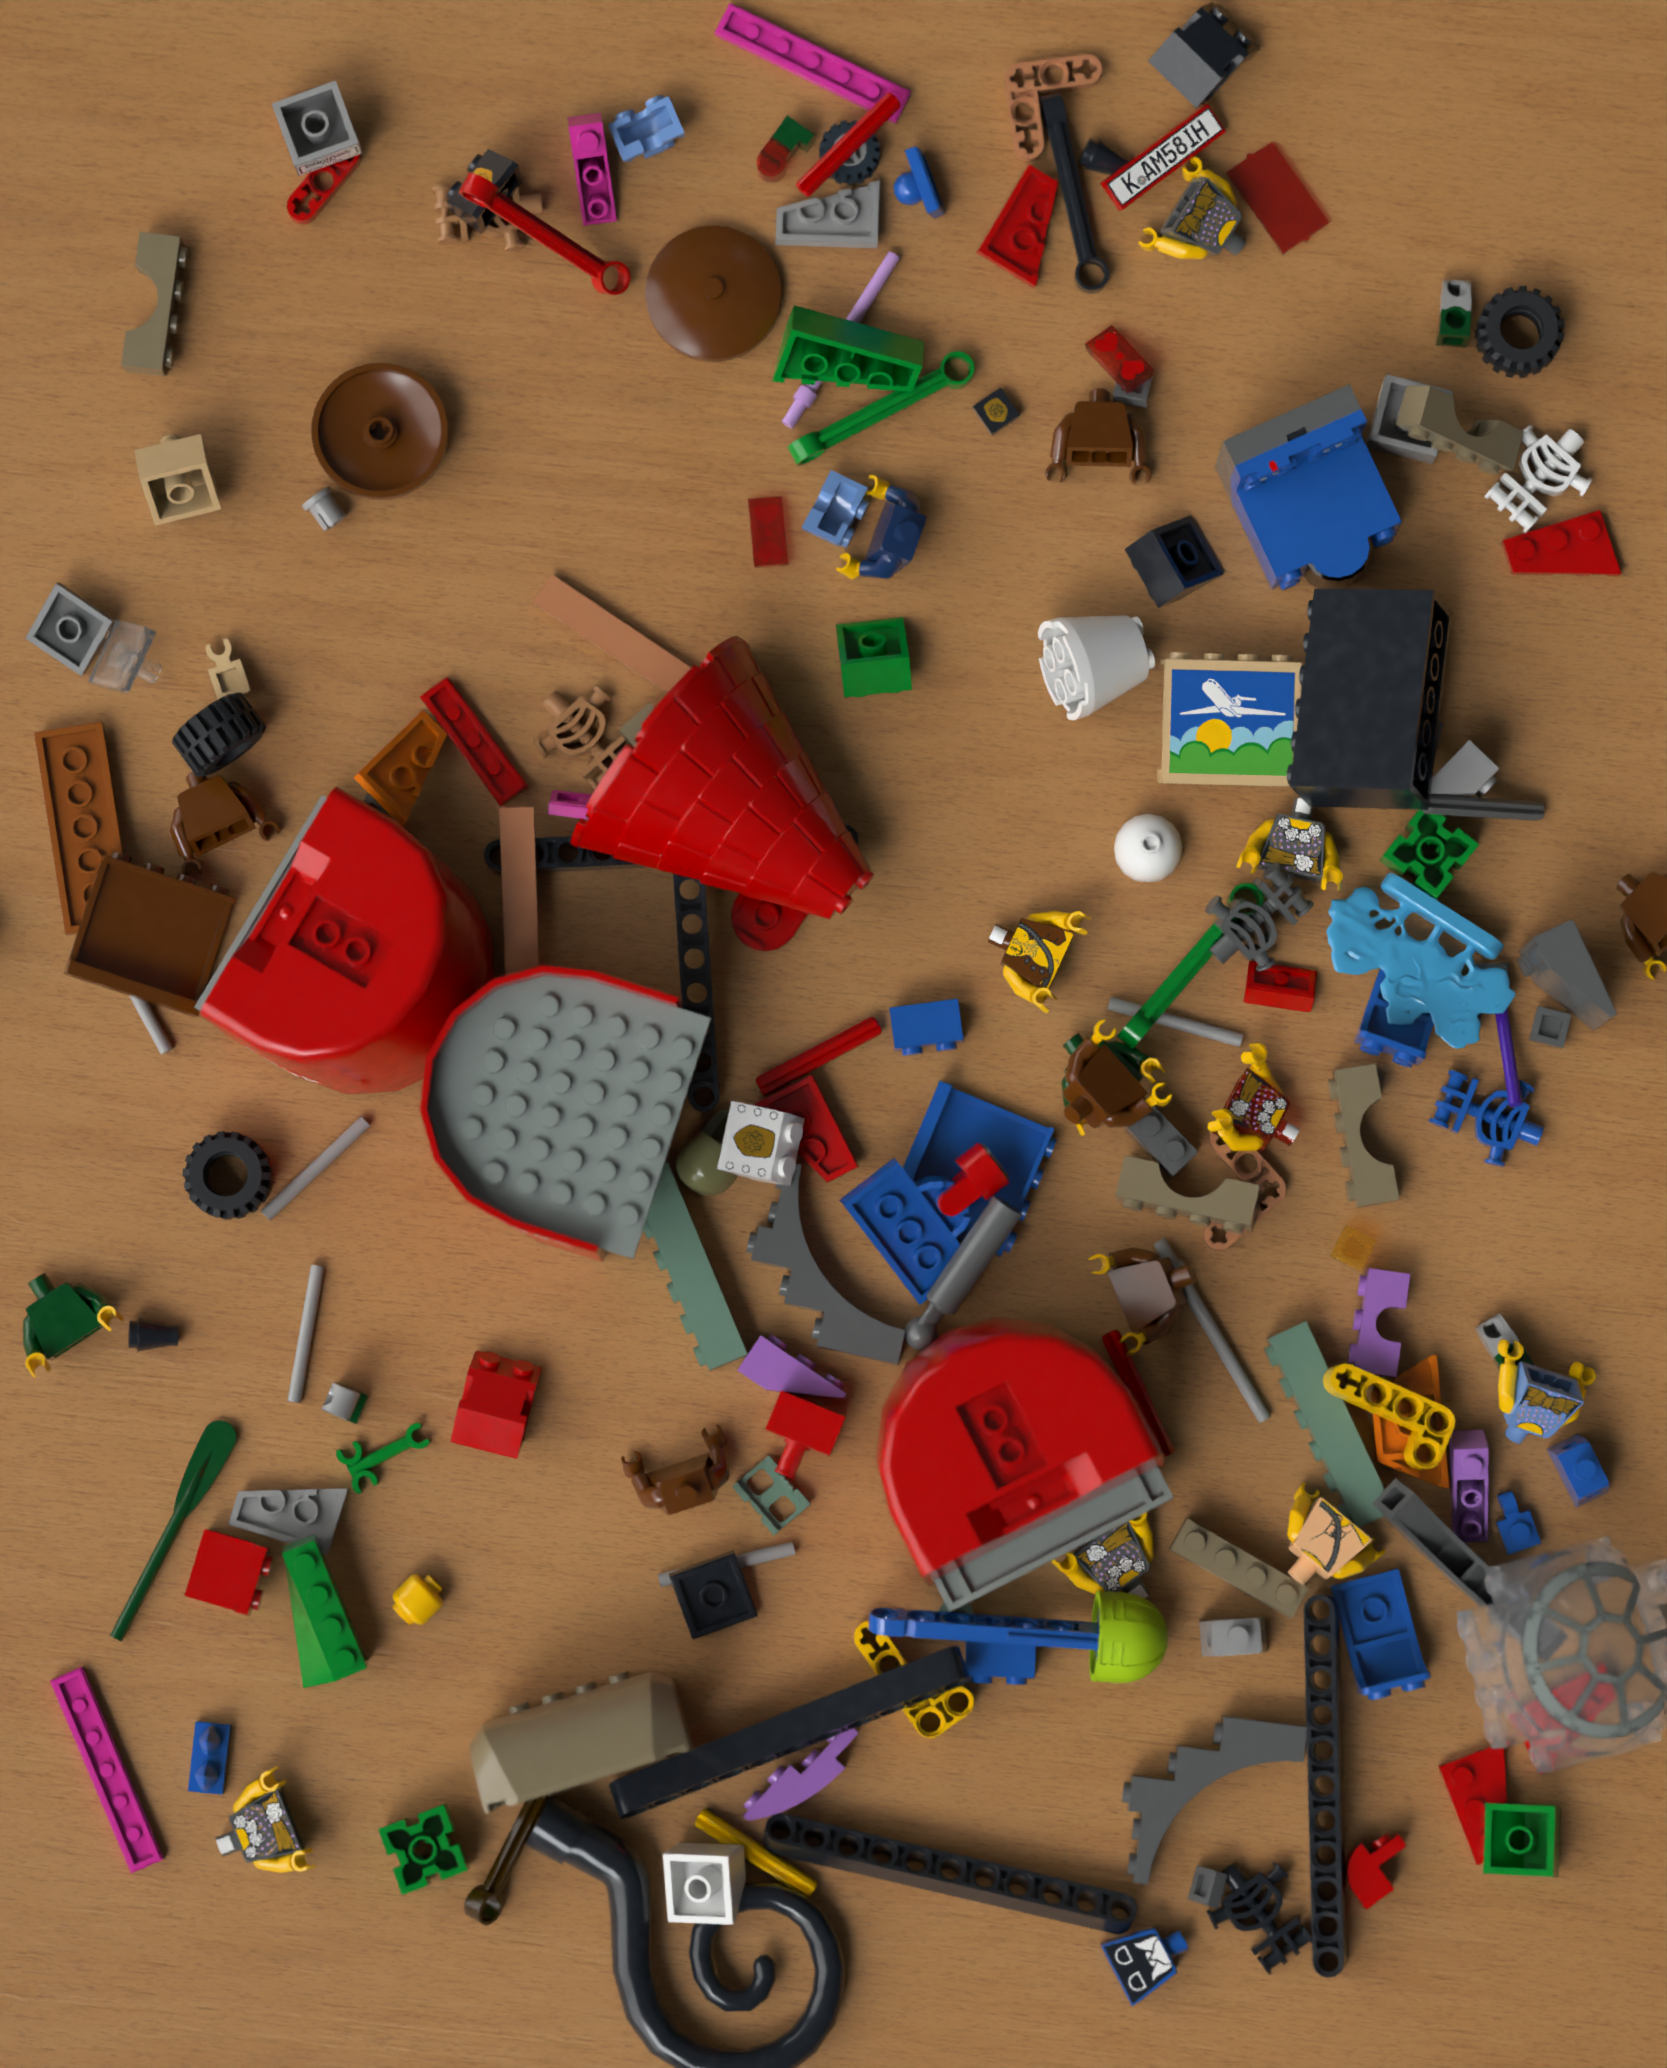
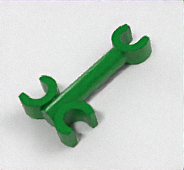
(359, 1466)

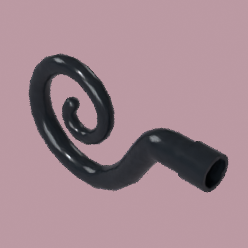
(572, 1838)

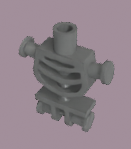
(1232, 941)

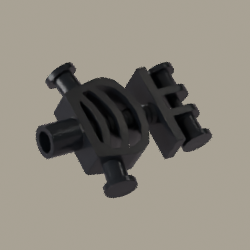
(1240, 1886)

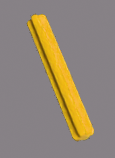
(756, 1853)

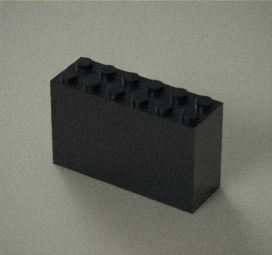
(1370, 698)

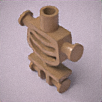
(530, 202)
(564, 714)

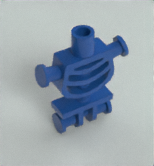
(1519, 1127)

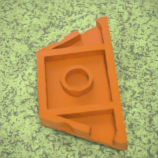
(1392, 1438)

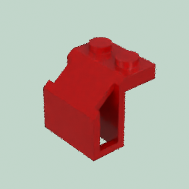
(496, 1404)
(229, 1572)

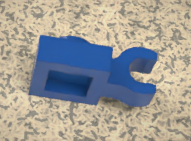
(1517, 1528)

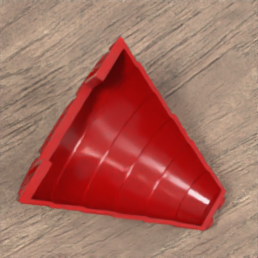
(726, 795)

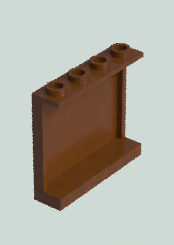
(149, 934)

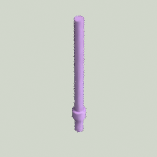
(806, 394)

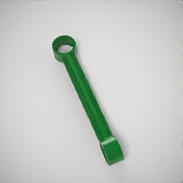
(816, 443)
(1180, 976)

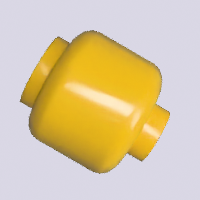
(417, 1599)

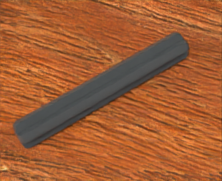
(1485, 807)

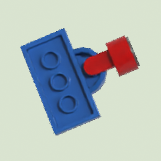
(919, 1220)

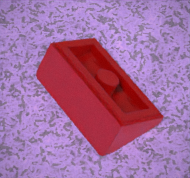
(1280, 987)

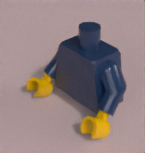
(894, 535)

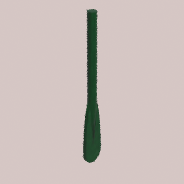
(202, 1471)

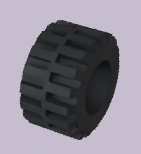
(1524, 304)
(219, 734)
(206, 1154)

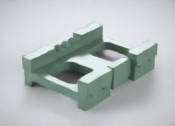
(762, 1502)

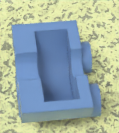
(648, 130)
(836, 509)

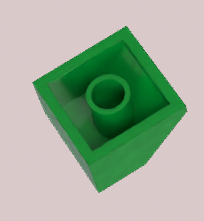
(873, 657)
(1522, 1840)

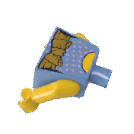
(1537, 1398)

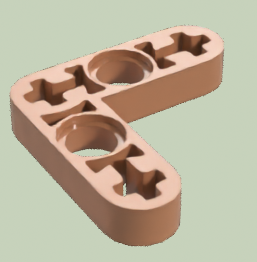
(1029, 95)
(1263, 1173)

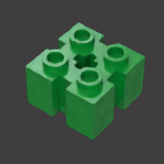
(1430, 874)
(416, 1868)

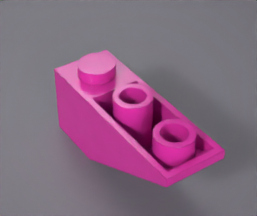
(592, 169)

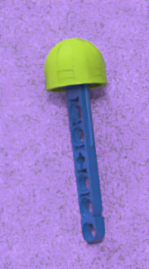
(1123, 1638)

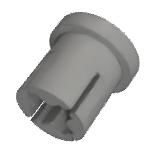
(325, 509)

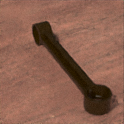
(485, 1901)

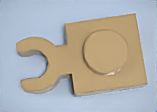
(227, 676)

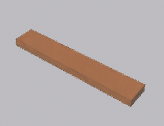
(610, 634)
(519, 888)

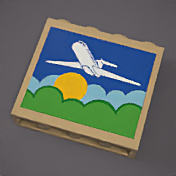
(1228, 719)

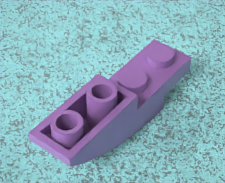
(792, 1787)

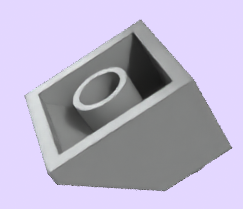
(1465, 774)

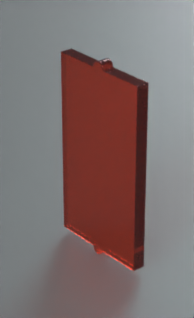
(1277, 198)

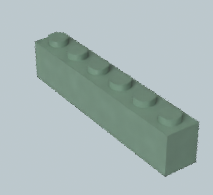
(691, 1277)
(1328, 1422)

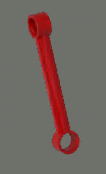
(487, 195)

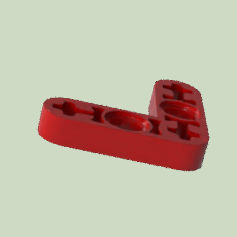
(340, 174)

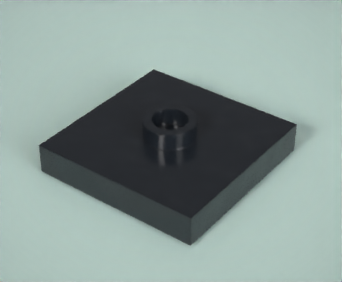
(713, 1594)

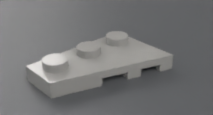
(832, 221)
(290, 1514)

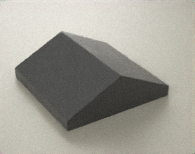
(70, 629)

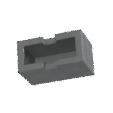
(1162, 1142)

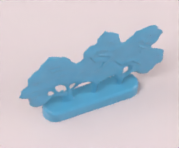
(1420, 972)

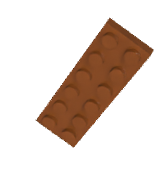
(78, 810)

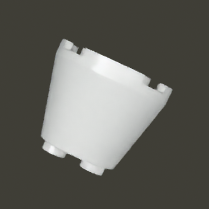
(1092, 660)

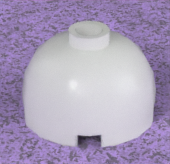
(1148, 848)

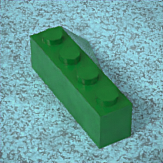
(846, 353)
(322, 1625)

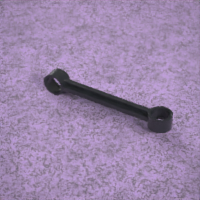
(1056, 124)

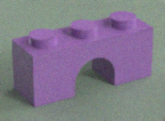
(1380, 1291)

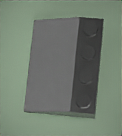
(1566, 972)

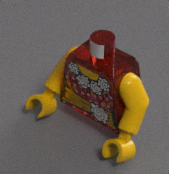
(1254, 1108)

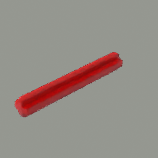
(848, 144)
(818, 1056)
(1130, 1377)

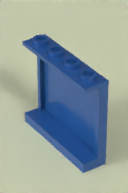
(959, 1122)

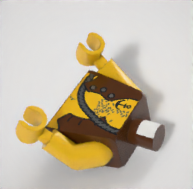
(1036, 952)

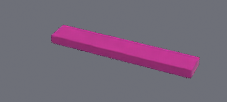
(807, 60)
(107, 1770)

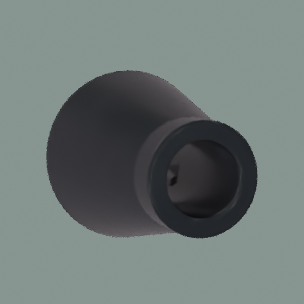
(1101, 158)
(151, 1335)

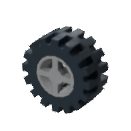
(864, 159)

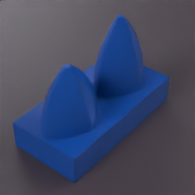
(209, 1758)

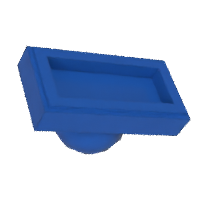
(919, 184)

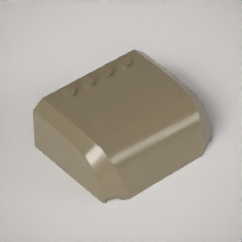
(578, 1738)

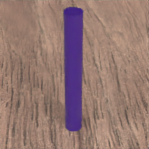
(1508, 1059)

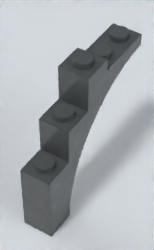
(843, 1325)
(1434, 1540)
(1160, 1800)

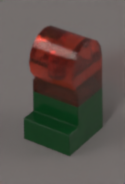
(781, 148)

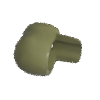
(700, 1157)

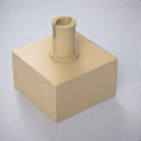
(177, 478)

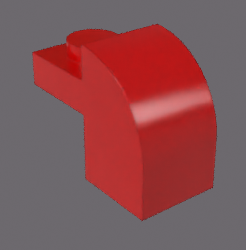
(1363, 1869)

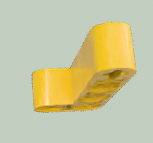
(1388, 1408)
(915, 1712)

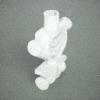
(1557, 457)

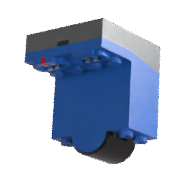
(1309, 493)

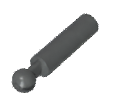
(963, 1270)

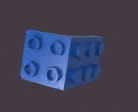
(1403, 1042)
(1380, 1635)

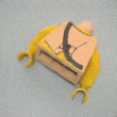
(1326, 1540)

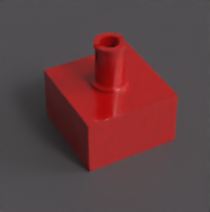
(803, 1428)

